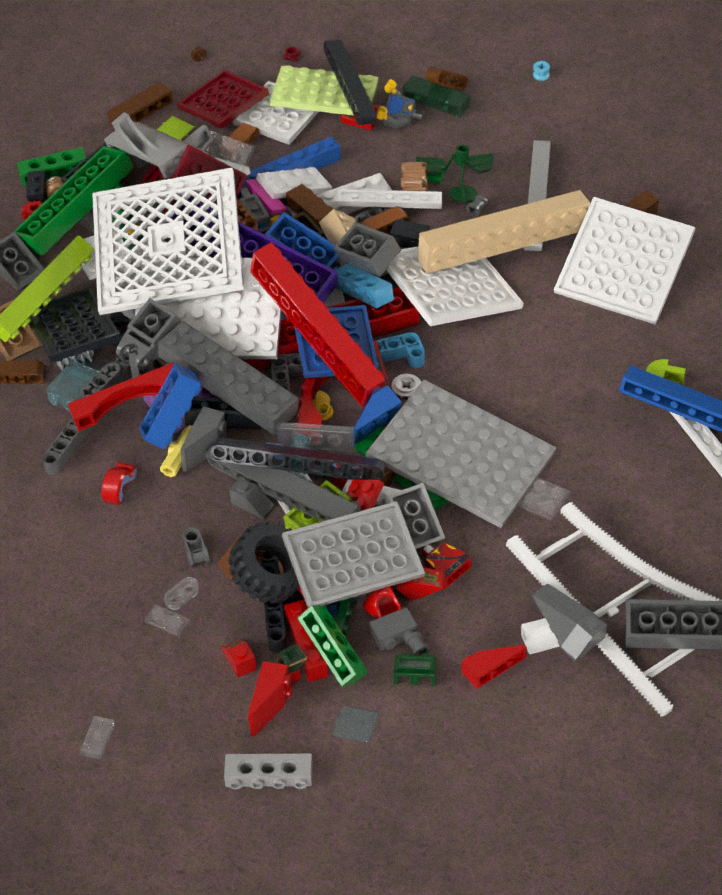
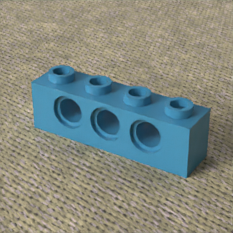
(364, 286)

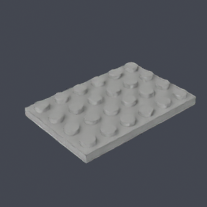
(353, 555)

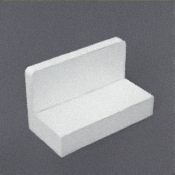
(538, 636)

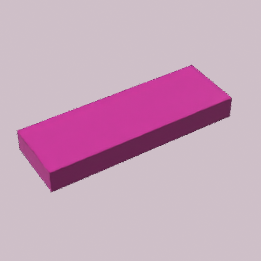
(273, 206)

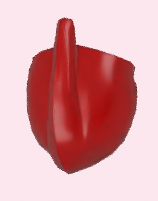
(381, 602)

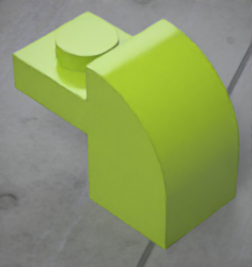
(663, 370)

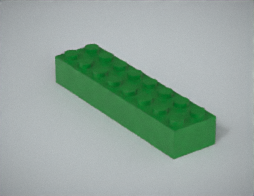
(73, 199)

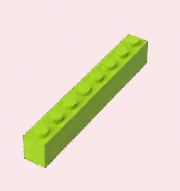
(43, 287)

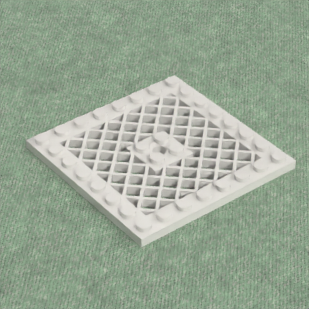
(109, 202)

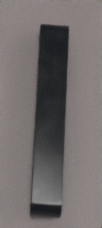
(274, 611)

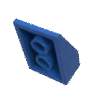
(377, 413)

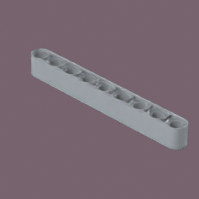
(539, 178)

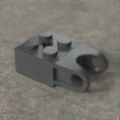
(145, 332)

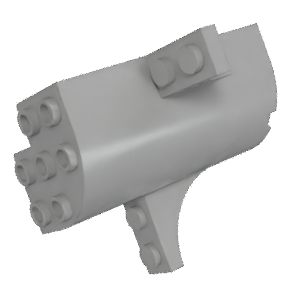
(153, 146)

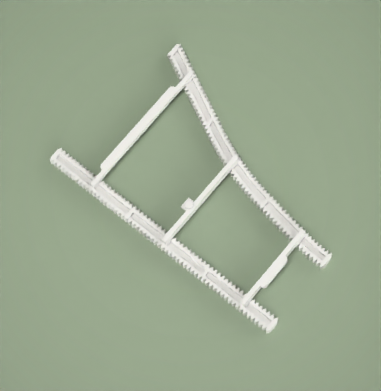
(652, 576)

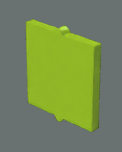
(176, 128)

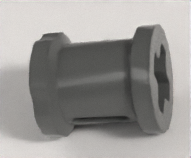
(477, 205)
(416, 643)

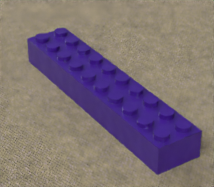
(316, 275)

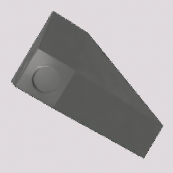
(571, 622)

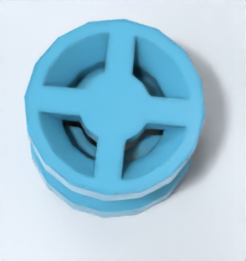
(541, 70)

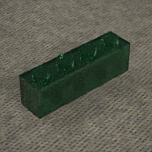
(436, 96)

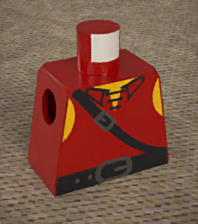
(447, 559)

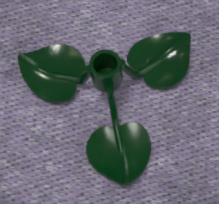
(478, 163)

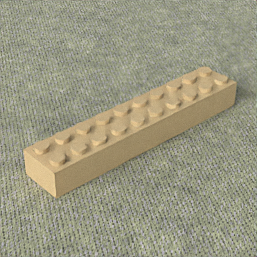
(502, 231)

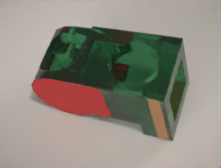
(293, 658)

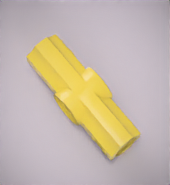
(173, 460)

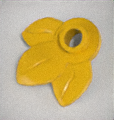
(322, 403)

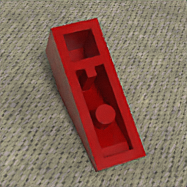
(488, 664)

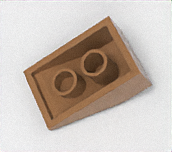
(23, 343)

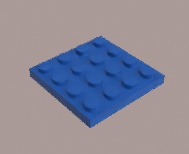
(356, 322)

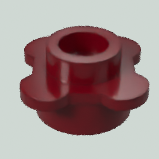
(291, 53)

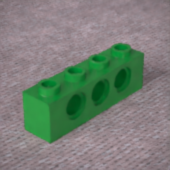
(54, 164)
(332, 645)

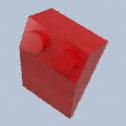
(269, 695)

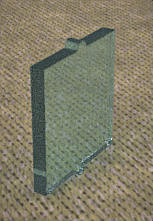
(355, 724)

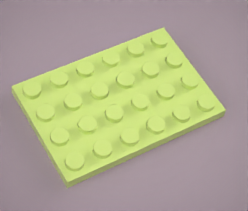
(315, 90)

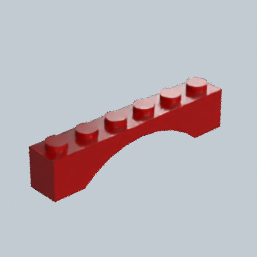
(90, 409)
(308, 413)

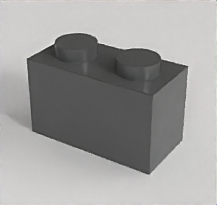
(392, 628)

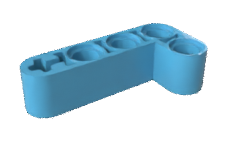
(402, 346)

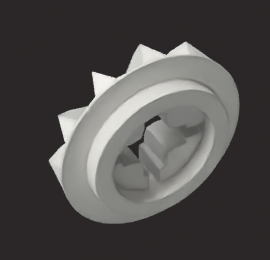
(405, 379)

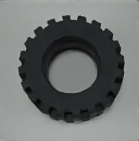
(251, 575)

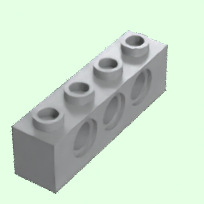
(259, 764)

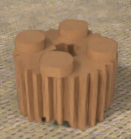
(414, 176)

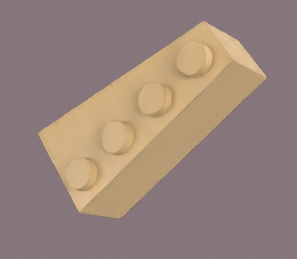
(336, 226)

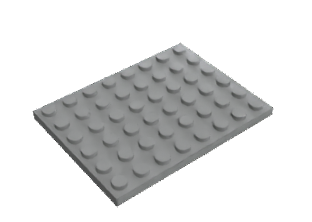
(461, 453)

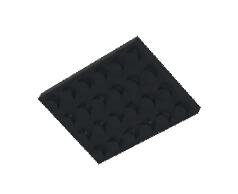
(73, 326)

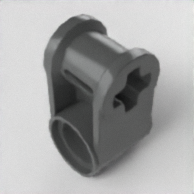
(194, 546)

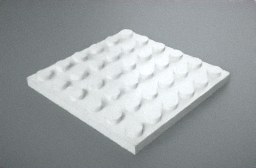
(624, 260)
(454, 292)

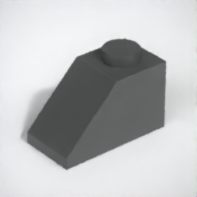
(250, 498)

